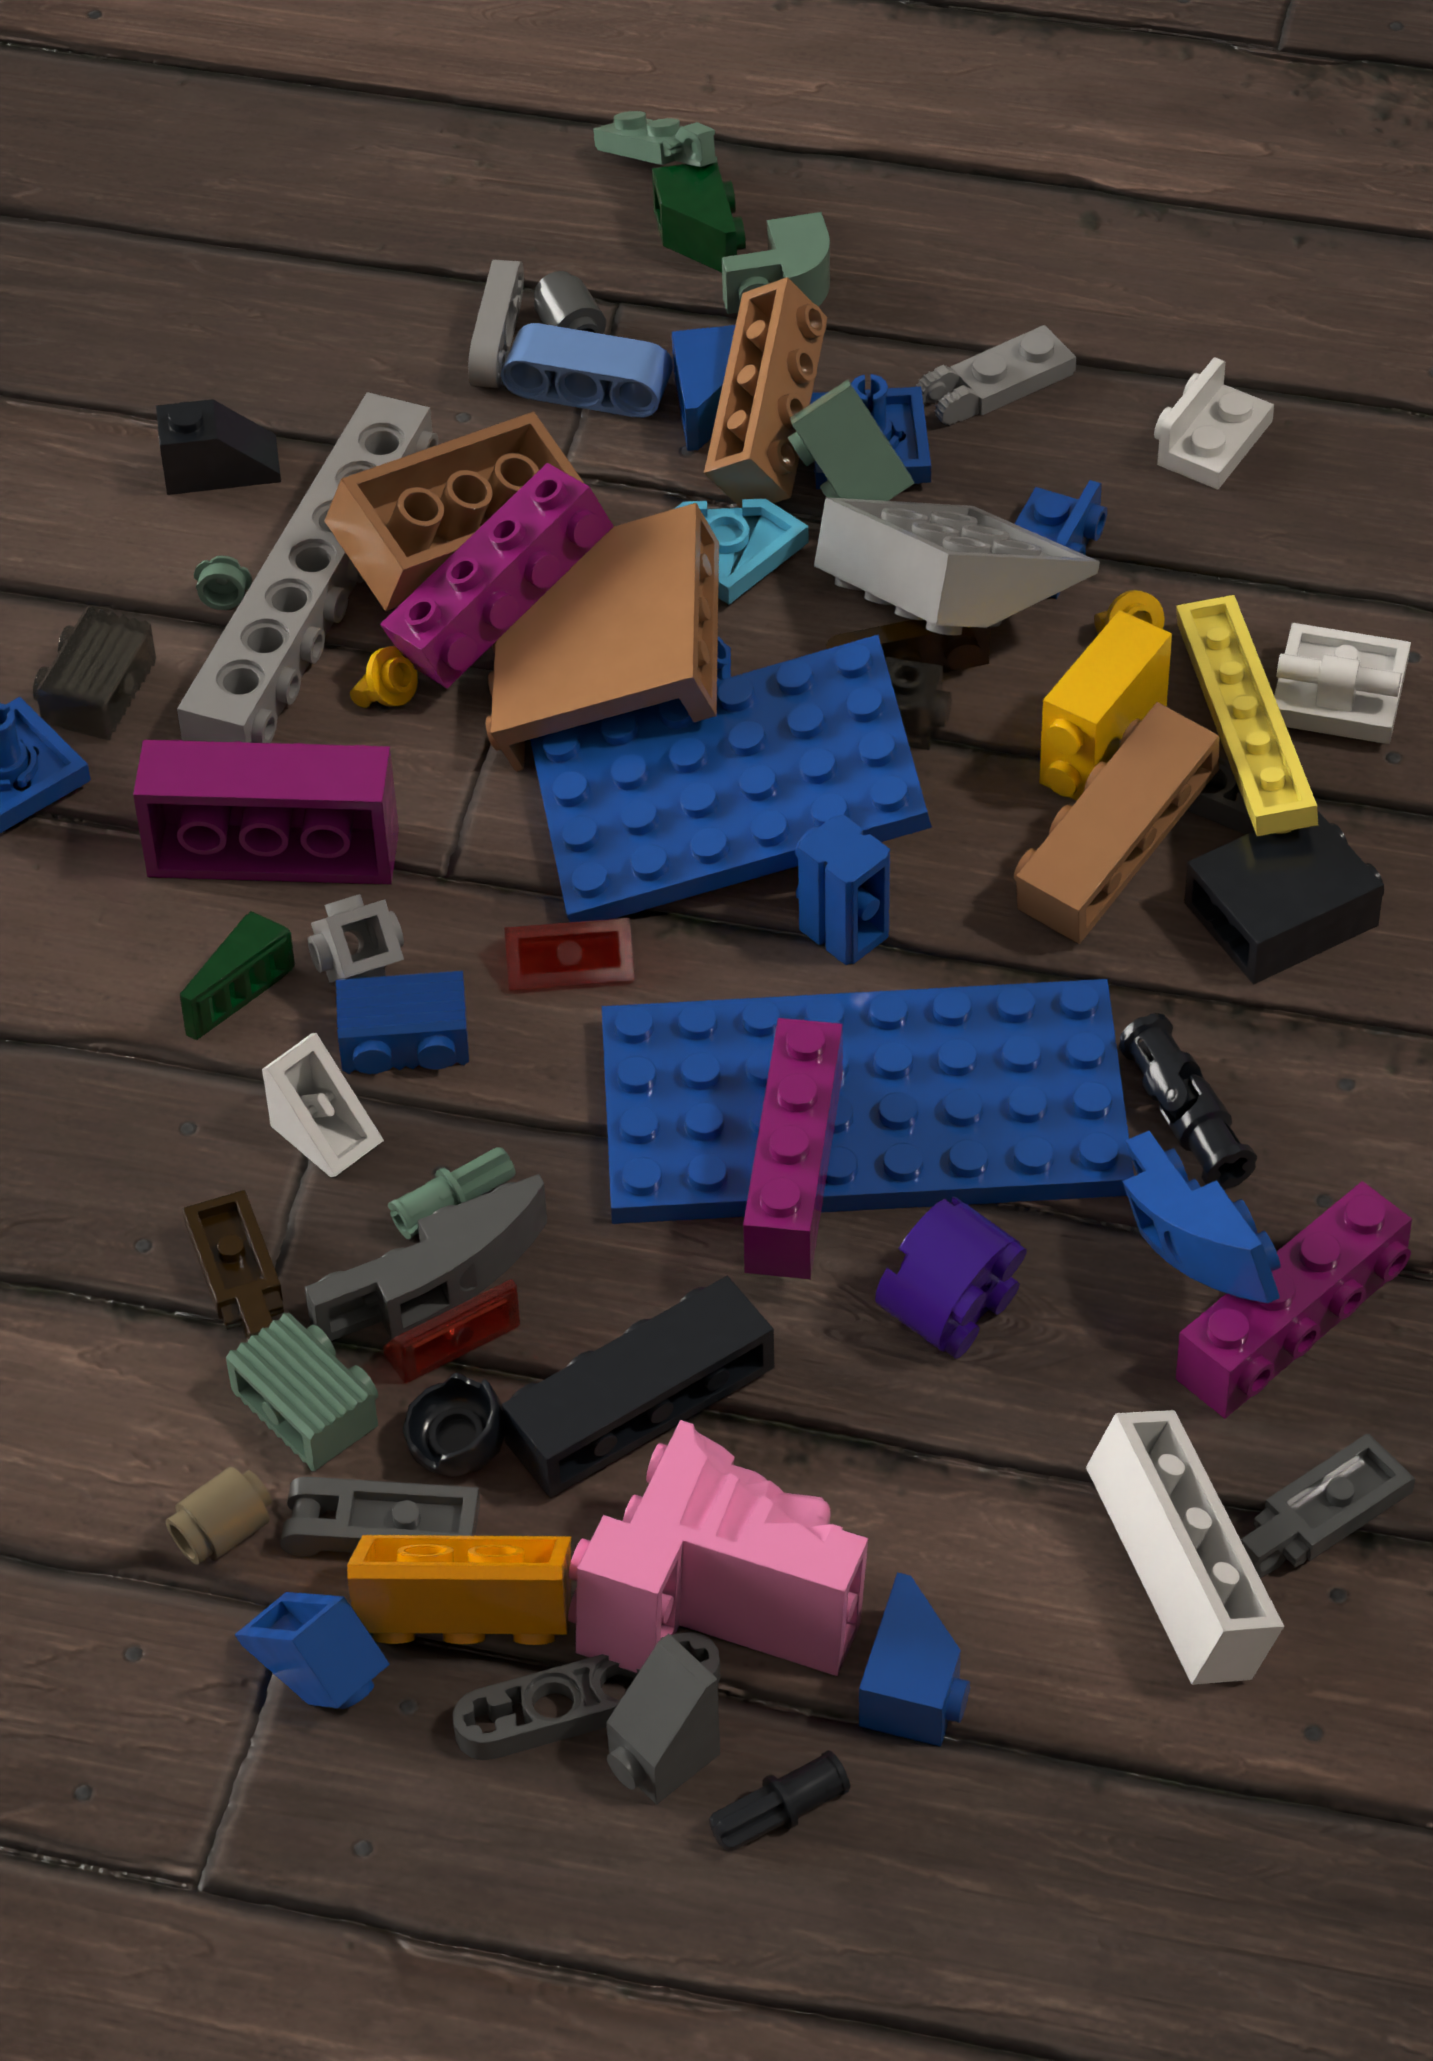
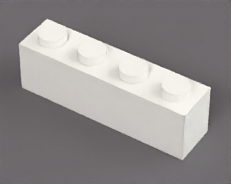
(1184, 1547)

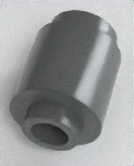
(567, 303)

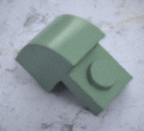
(795, 250)

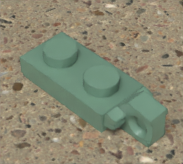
(656, 140)

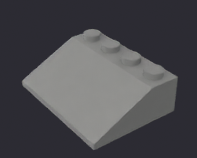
(943, 561)

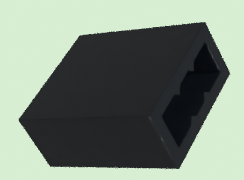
(1283, 896)

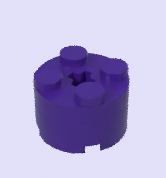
(951, 1276)

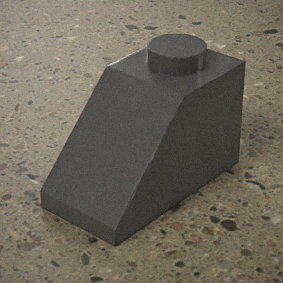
(665, 1723)

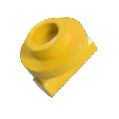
(1136, 604)
(387, 679)

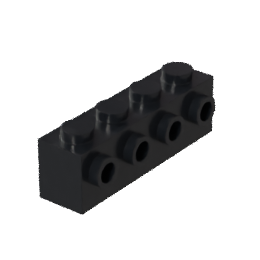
(638, 1385)

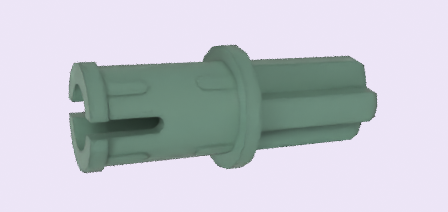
(451, 1189)

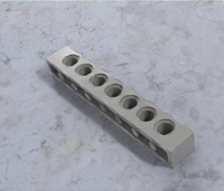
(297, 590)

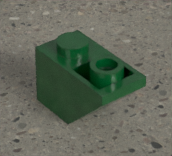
(696, 213)

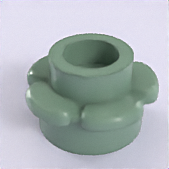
(219, 592)

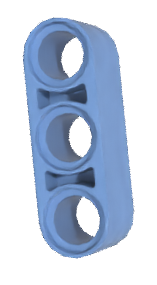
(587, 370)

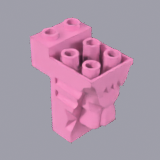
(721, 1558)

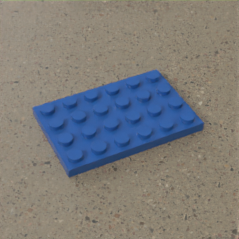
(683, 807)

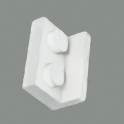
(1210, 427)

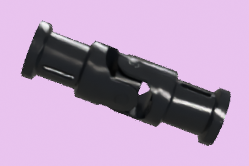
(1187, 1101)

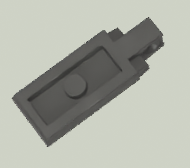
(1326, 1505)

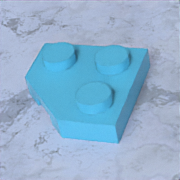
(751, 542)

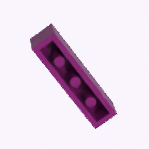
(793, 1149)

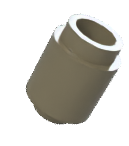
(219, 1515)

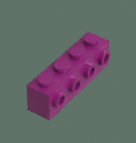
(497, 575)
(1321, 1281)

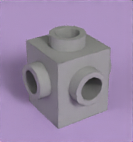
(376, 932)

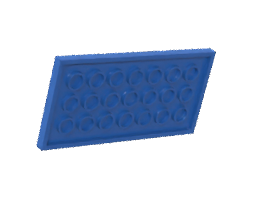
(937, 1098)

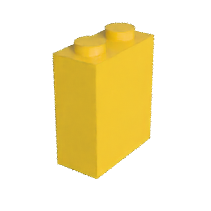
(1098, 699)

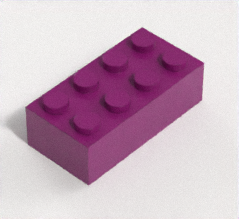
(267, 811)

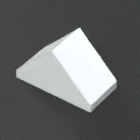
(317, 1107)

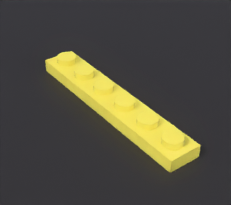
(1247, 716)

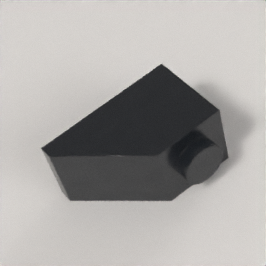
(213, 448)

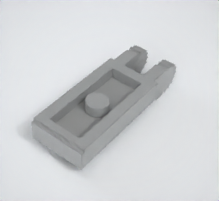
(997, 376)

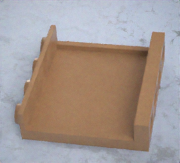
(614, 634)

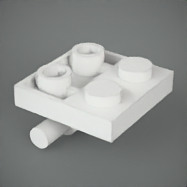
(1341, 682)

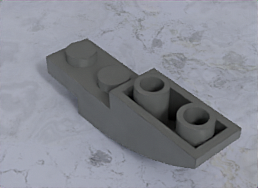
(456, 1259)

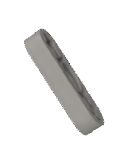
(495, 323)

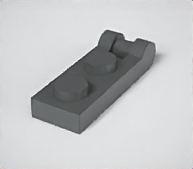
(373, 1509)

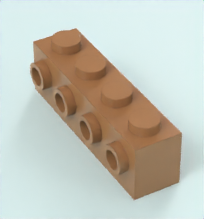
(763, 386)
(1116, 822)

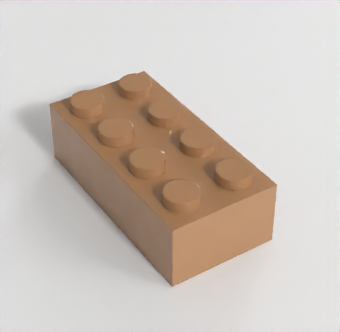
(420, 508)

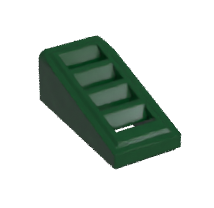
(237, 972)

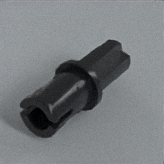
(779, 1802)

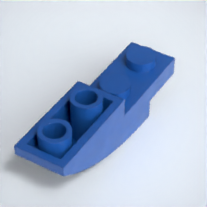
(1198, 1226)

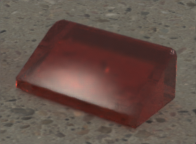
(569, 954)
(454, 1332)

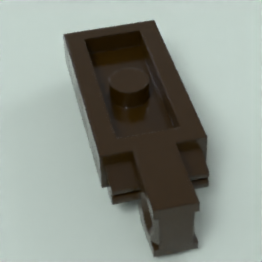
(235, 1262)

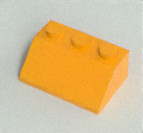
(461, 1587)

